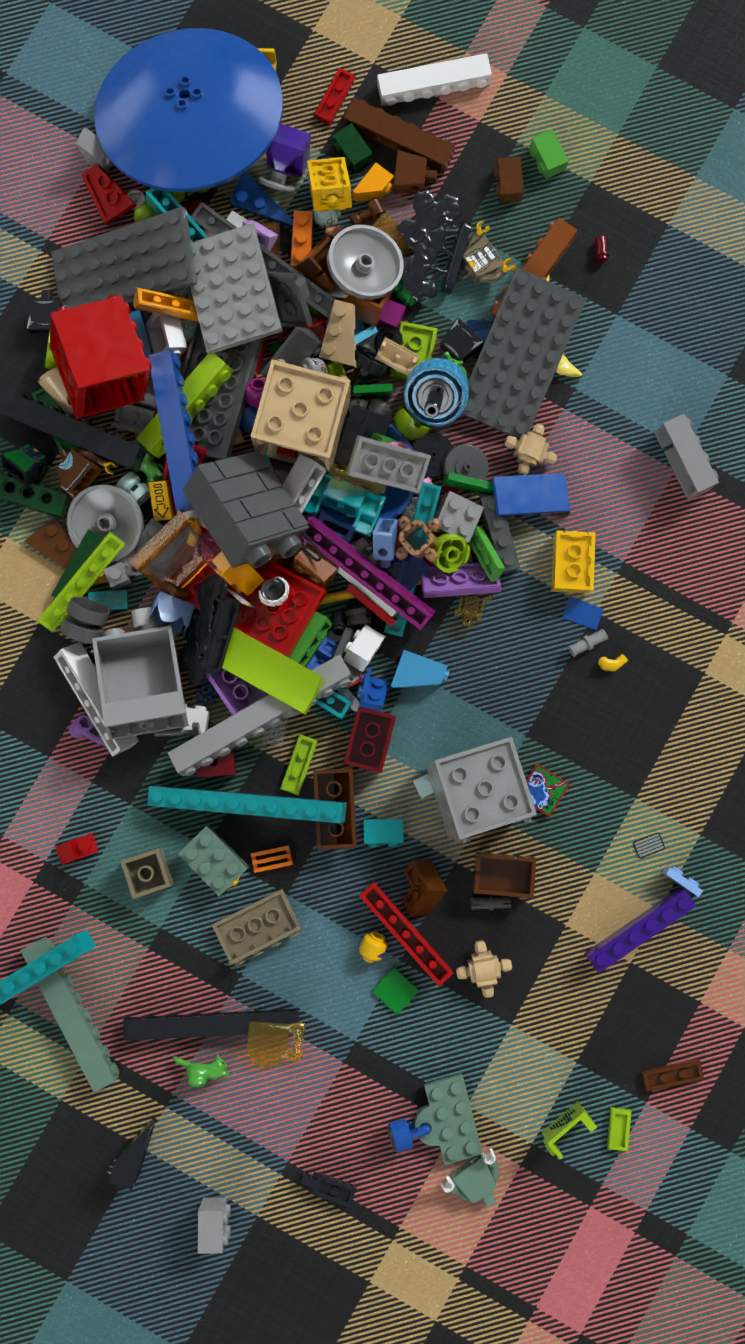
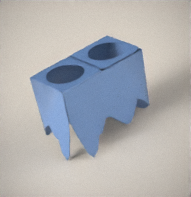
(171, 610)

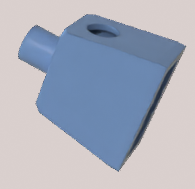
(385, 541)

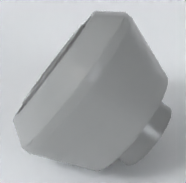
(380, 406)

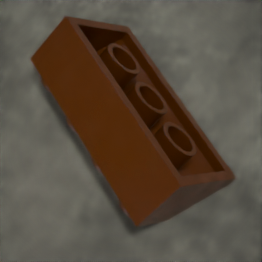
(339, 787)

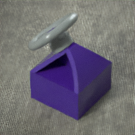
(286, 157)

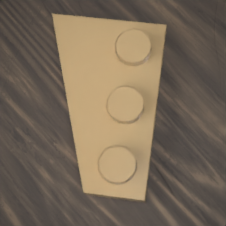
(339, 335)

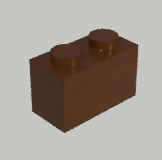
(509, 179)

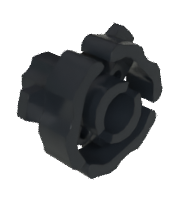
(366, 366)

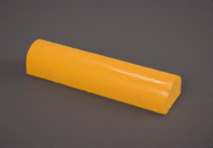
(165, 304)

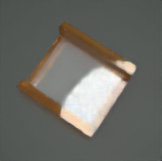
(171, 553)

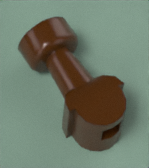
(373, 211)

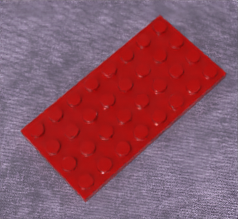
(274, 626)

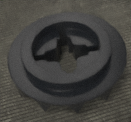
(390, 333)

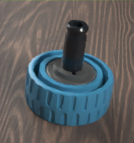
(436, 392)

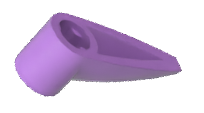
(84, 727)

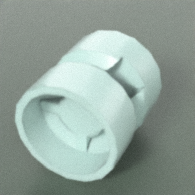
(132, 484)

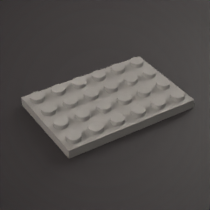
(233, 290)

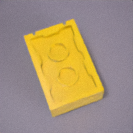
(329, 184)
(573, 562)

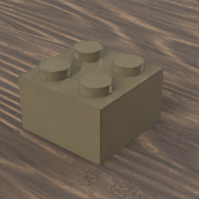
(147, 873)

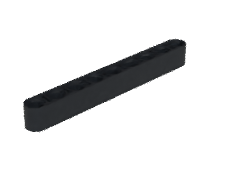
(202, 1024)

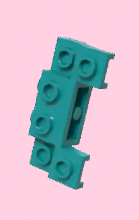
(349, 500)

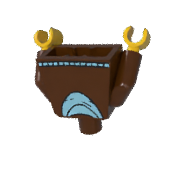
(80, 469)

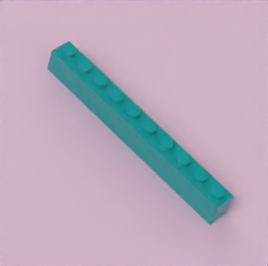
(247, 804)

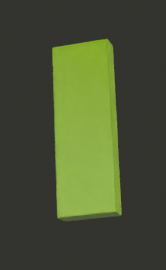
(299, 764)

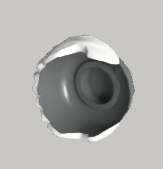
(274, 591)

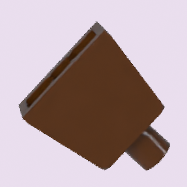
(412, 173)

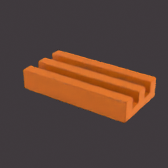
(269, 867)

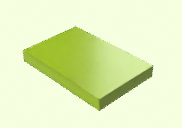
(419, 340)

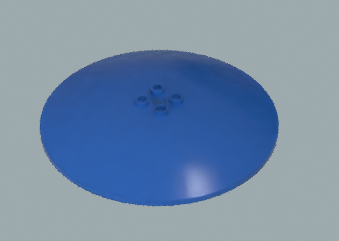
(192, 140)

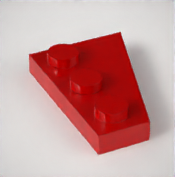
(107, 195)

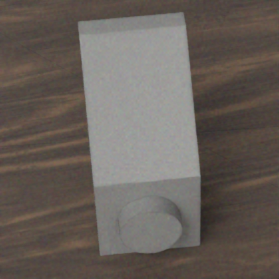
(92, 151)

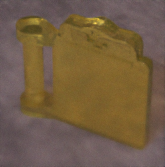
(269, 1042)

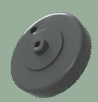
(466, 461)

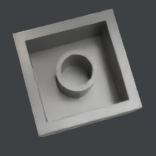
(458, 515)
(213, 1225)

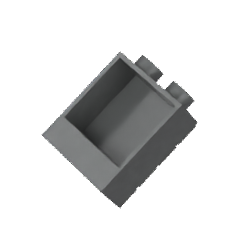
(246, 509)

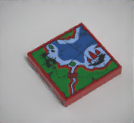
(545, 789)

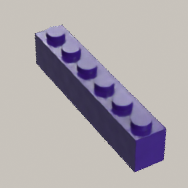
(640, 929)

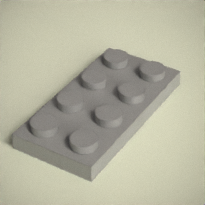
(388, 464)

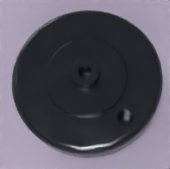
(437, 447)

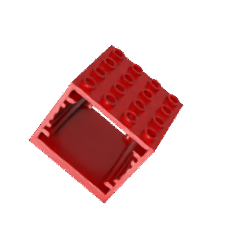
(99, 356)

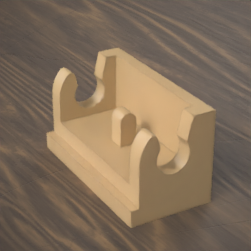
(397, 356)

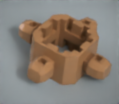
(409, 528)

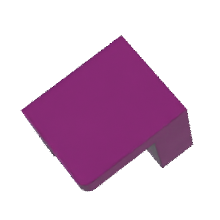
(392, 315)

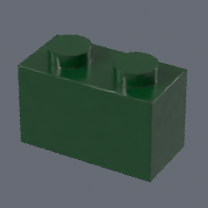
(351, 146)

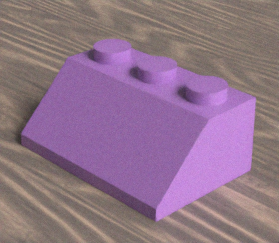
(234, 691)

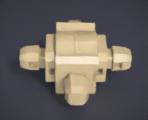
(530, 450)
(484, 969)

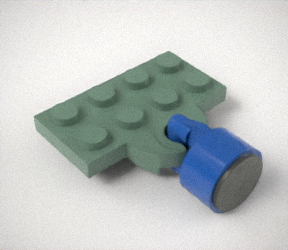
(441, 1123)

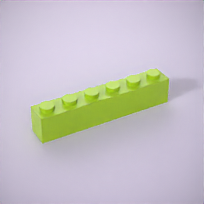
(199, 389)

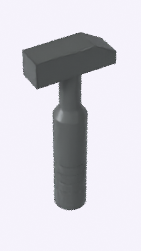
(180, 732)

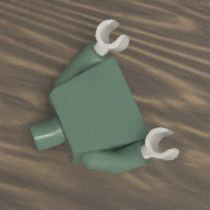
(475, 1179)

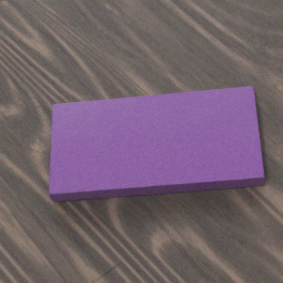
(466, 581)

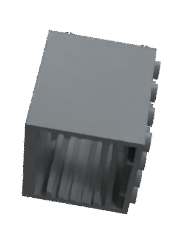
(481, 789)

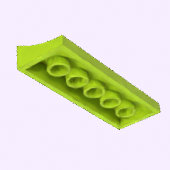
(272, 672)

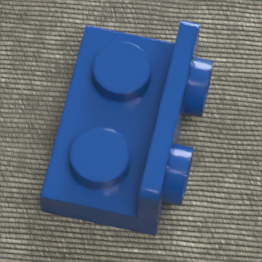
(372, 693)

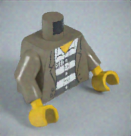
(482, 260)

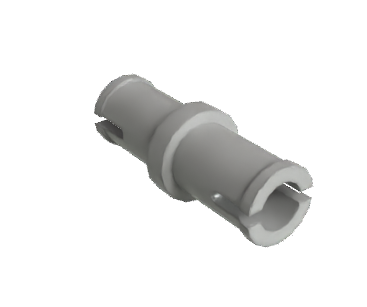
(587, 642)

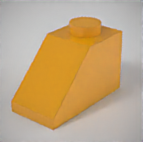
(374, 184)

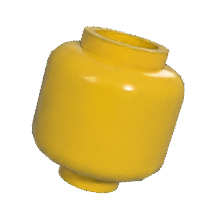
(373, 947)

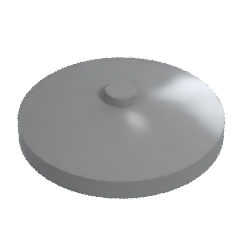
(365, 262)
(105, 510)

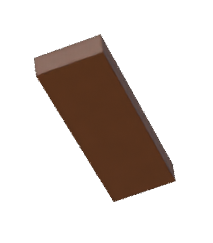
(672, 1075)

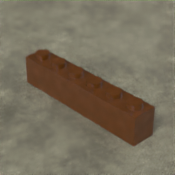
(398, 134)

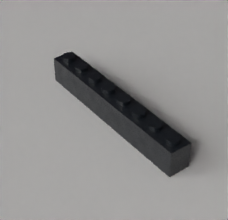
(73, 431)

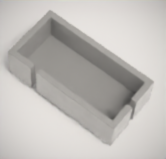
(687, 457)

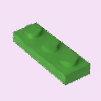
(486, 554)

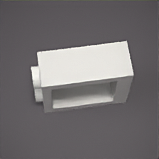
(165, 334)

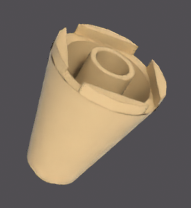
(53, 385)

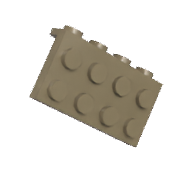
(257, 927)

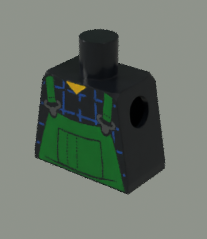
(25, 463)

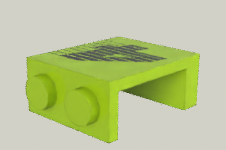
(564, 1124)

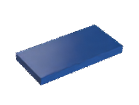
(530, 494)

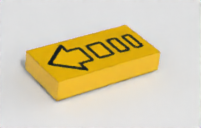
(161, 500)

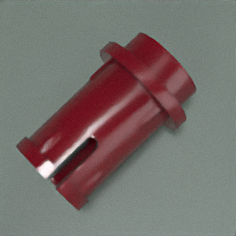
(601, 249)

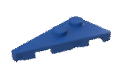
(255, 200)

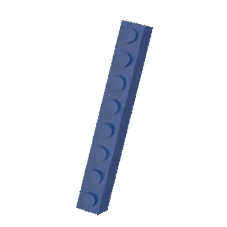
(174, 423)

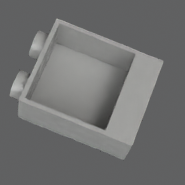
(139, 681)

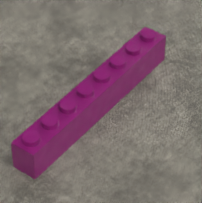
(368, 574)

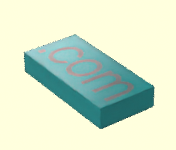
(113, 600)

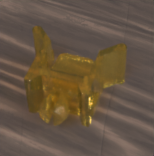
(470, 609)

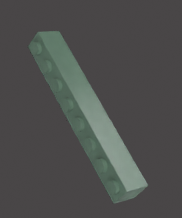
(74, 1021)

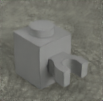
(120, 575)

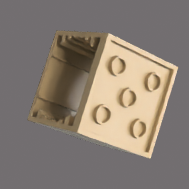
(301, 413)

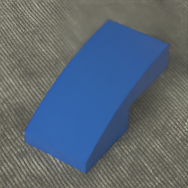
(323, 654)

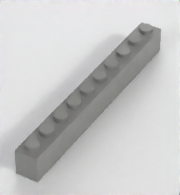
(251, 722)

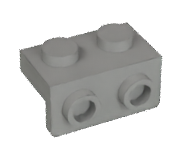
(132, 418)

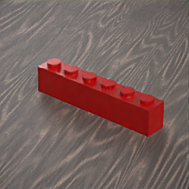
(406, 933)

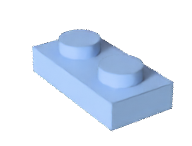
(676, 875)

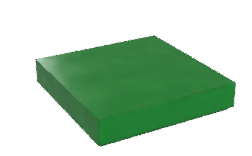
(373, 391)

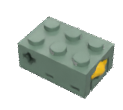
(213, 860)

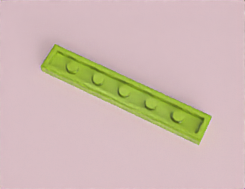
(81, 580)

